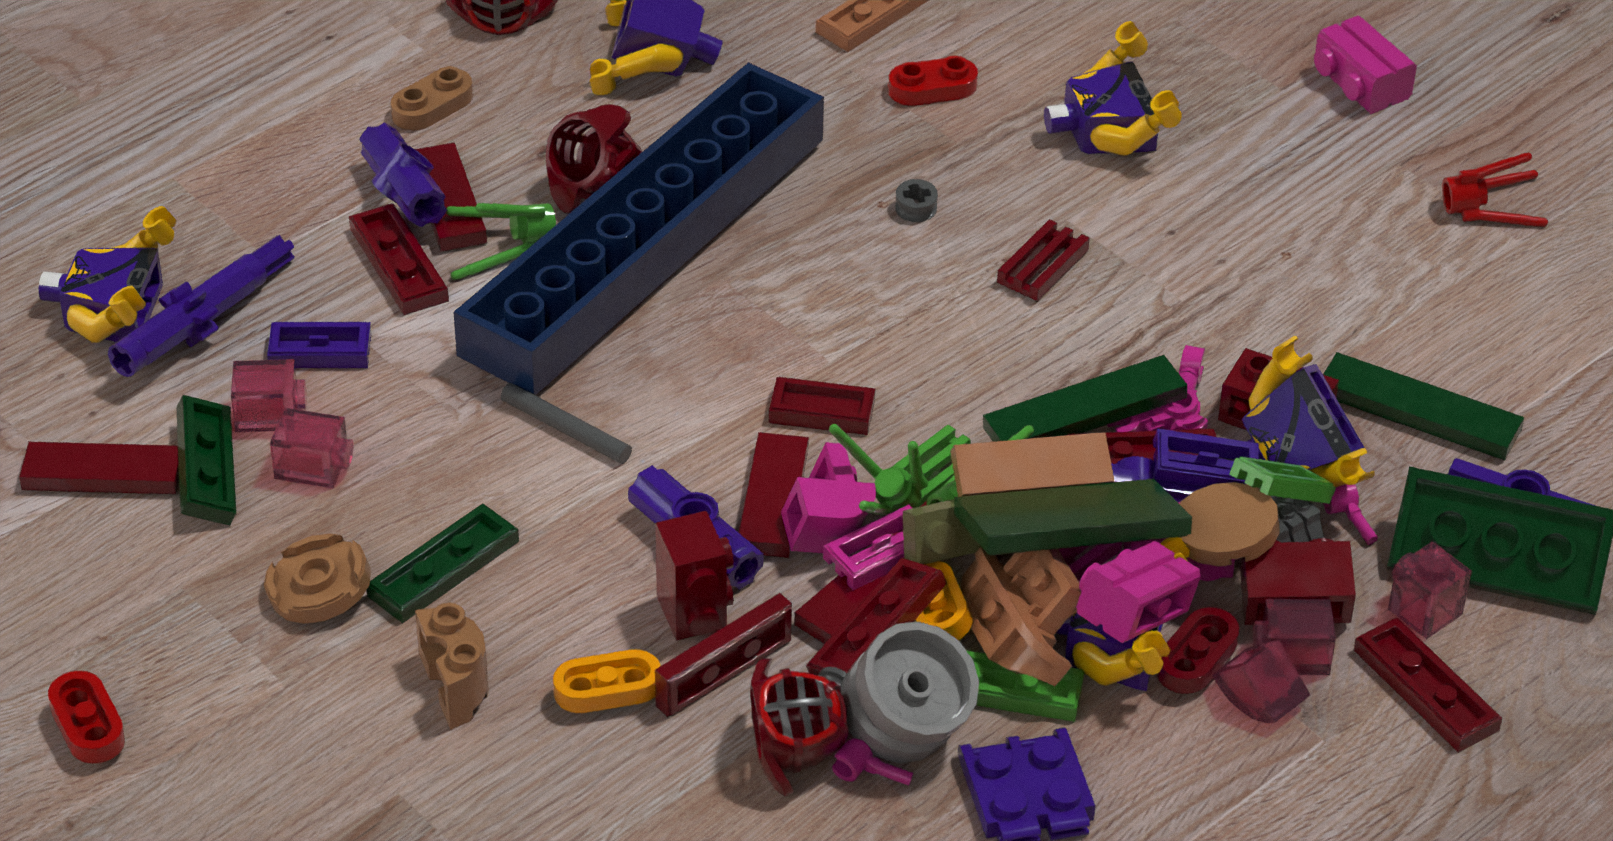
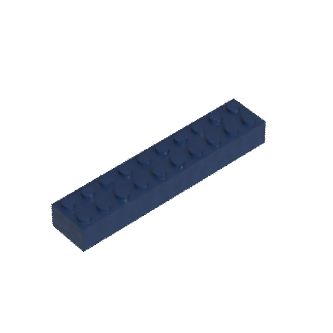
(638, 229)

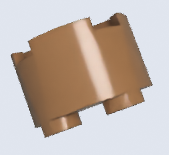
(456, 654)

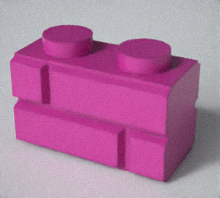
(1364, 64)
(1137, 591)

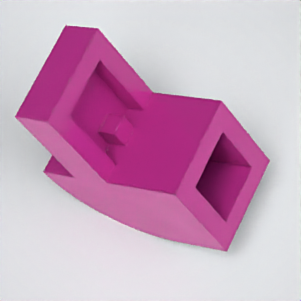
(826, 502)

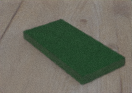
(1072, 516)
(1508, 538)

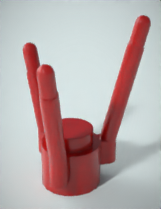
(1469, 191)

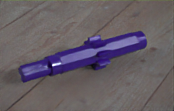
(190, 312)

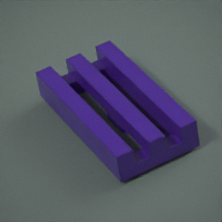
(321, 344)
(1202, 468)

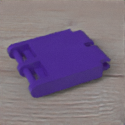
(1028, 788)

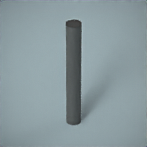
(566, 423)

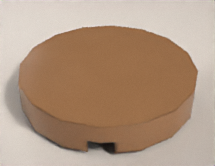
(1230, 523)
(317, 578)

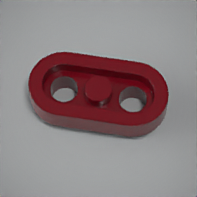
(1192, 656)

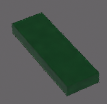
(206, 460)
(442, 563)

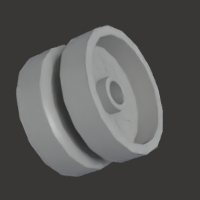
(909, 691)

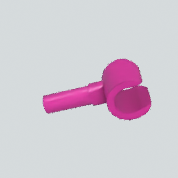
(1347, 500)
(858, 756)

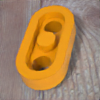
(949, 607)
(605, 681)

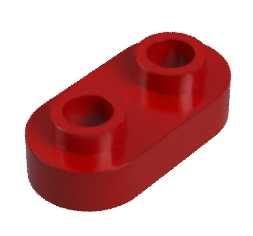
(933, 81)
(92, 726)

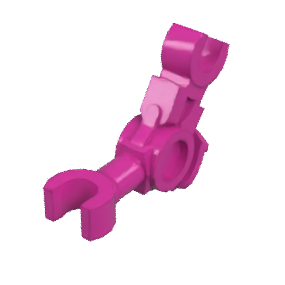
(1179, 414)

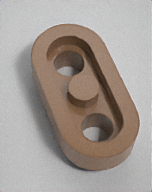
(431, 98)

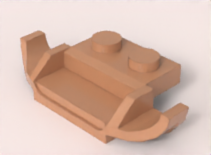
(1021, 609)

